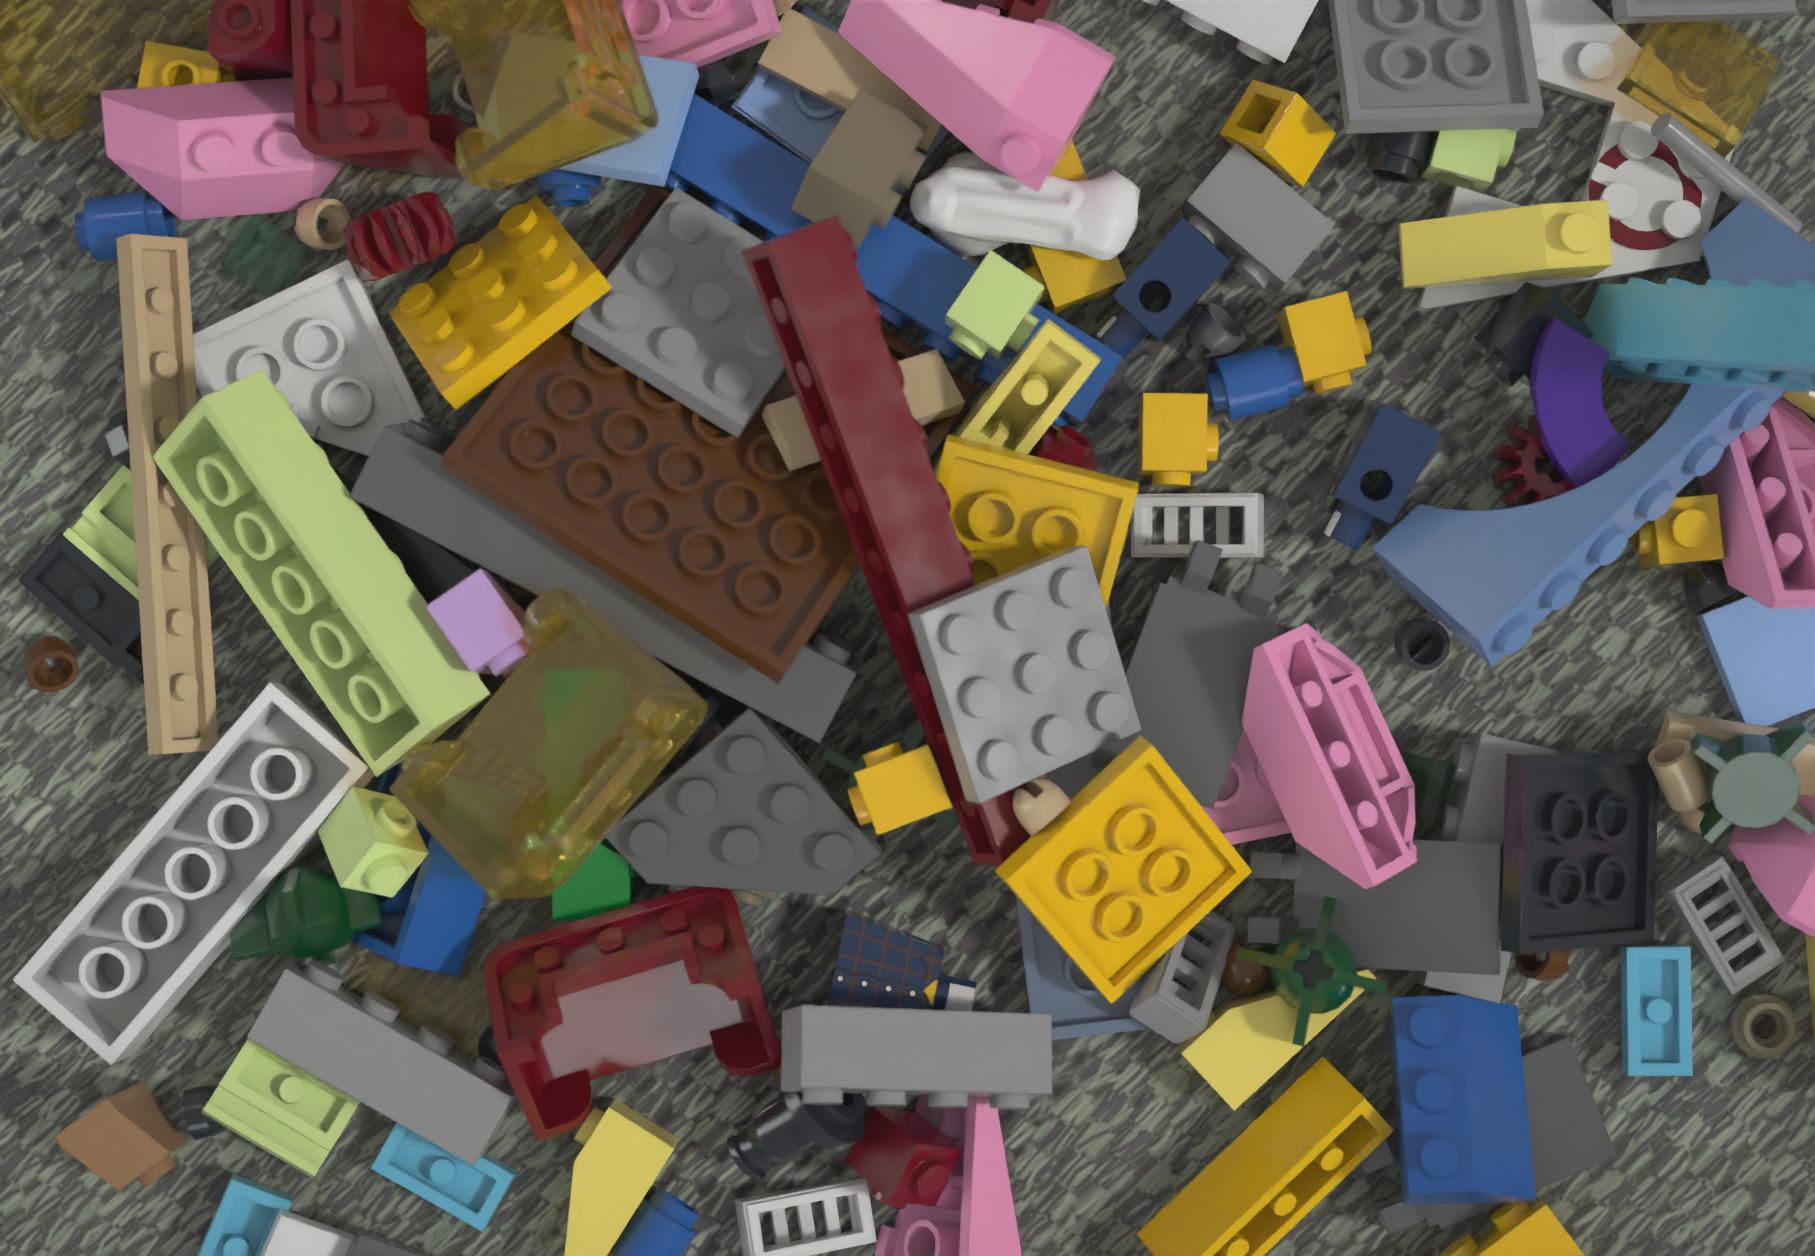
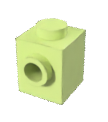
(1468, 157)
(994, 309)
(372, 842)

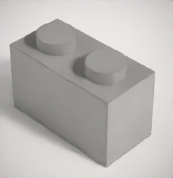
(1256, 219)

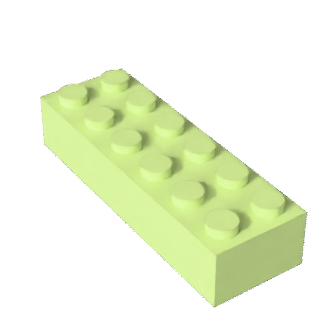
(318, 571)

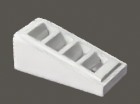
(1252, 523)
(776, 1202)

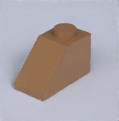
(124, 1138)

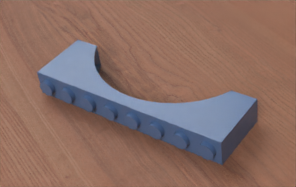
(1508, 568)

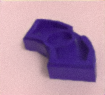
(1570, 406)

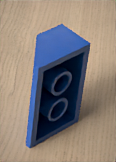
(432, 913)
(1459, 1101)

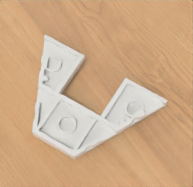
(1587, 57)

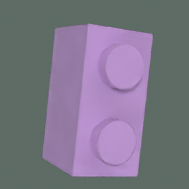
(483, 623)

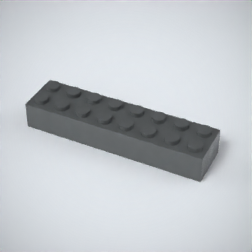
(411, 488)

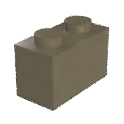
(862, 166)

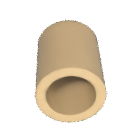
(1679, 774)

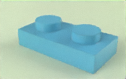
(1656, 1010)
(443, 1178)
(243, 1218)

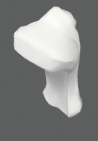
(982, 208)

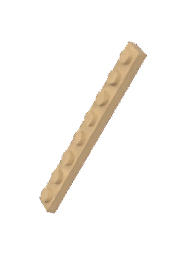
(167, 536)

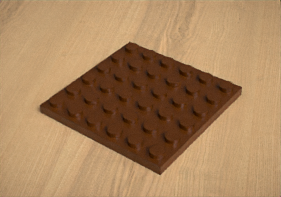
(665, 495)

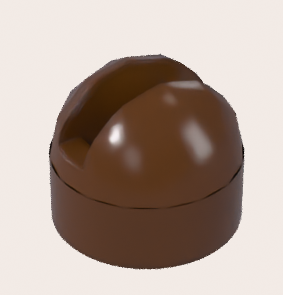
(38, 670)
(1552, 968)
(1242, 976)

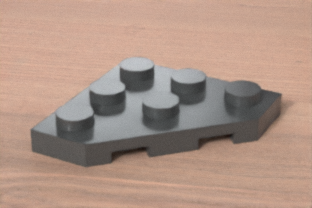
(744, 819)

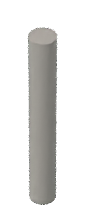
(1718, 169)

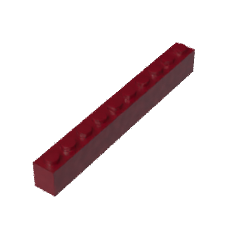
(876, 471)

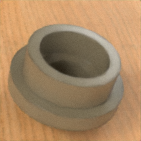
(1782, 1028)

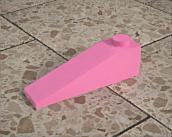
(987, 78)
(977, 1204)

